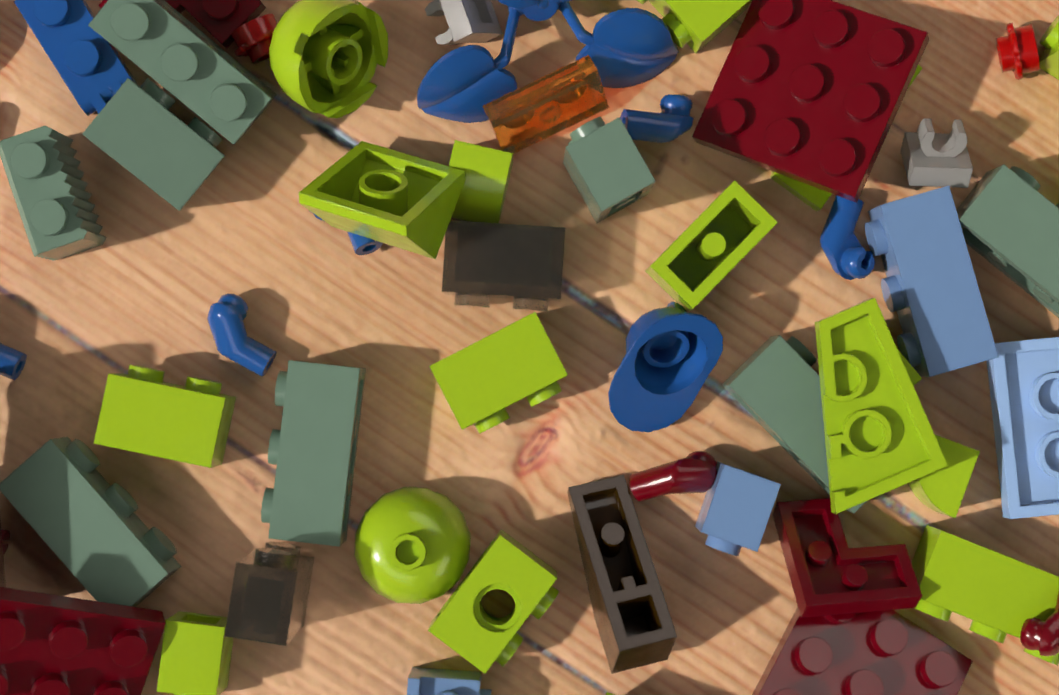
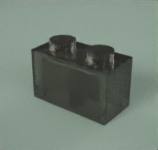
(503, 263)
(270, 594)

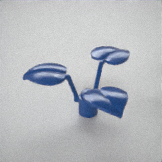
(624, 46)

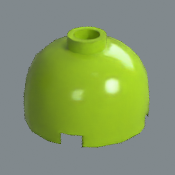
(328, 54)
(412, 545)

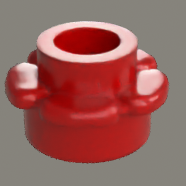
(255, 38)
(1018, 50)

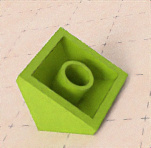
(387, 197)

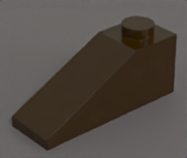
(620, 576)

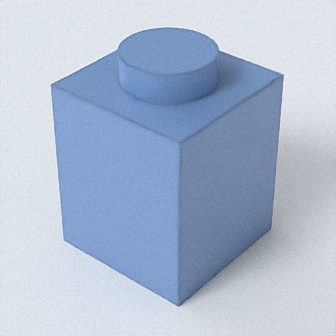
(736, 509)

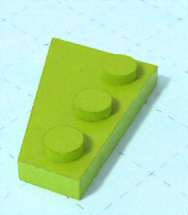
(870, 409)

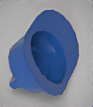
(663, 367)

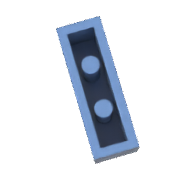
(930, 283)

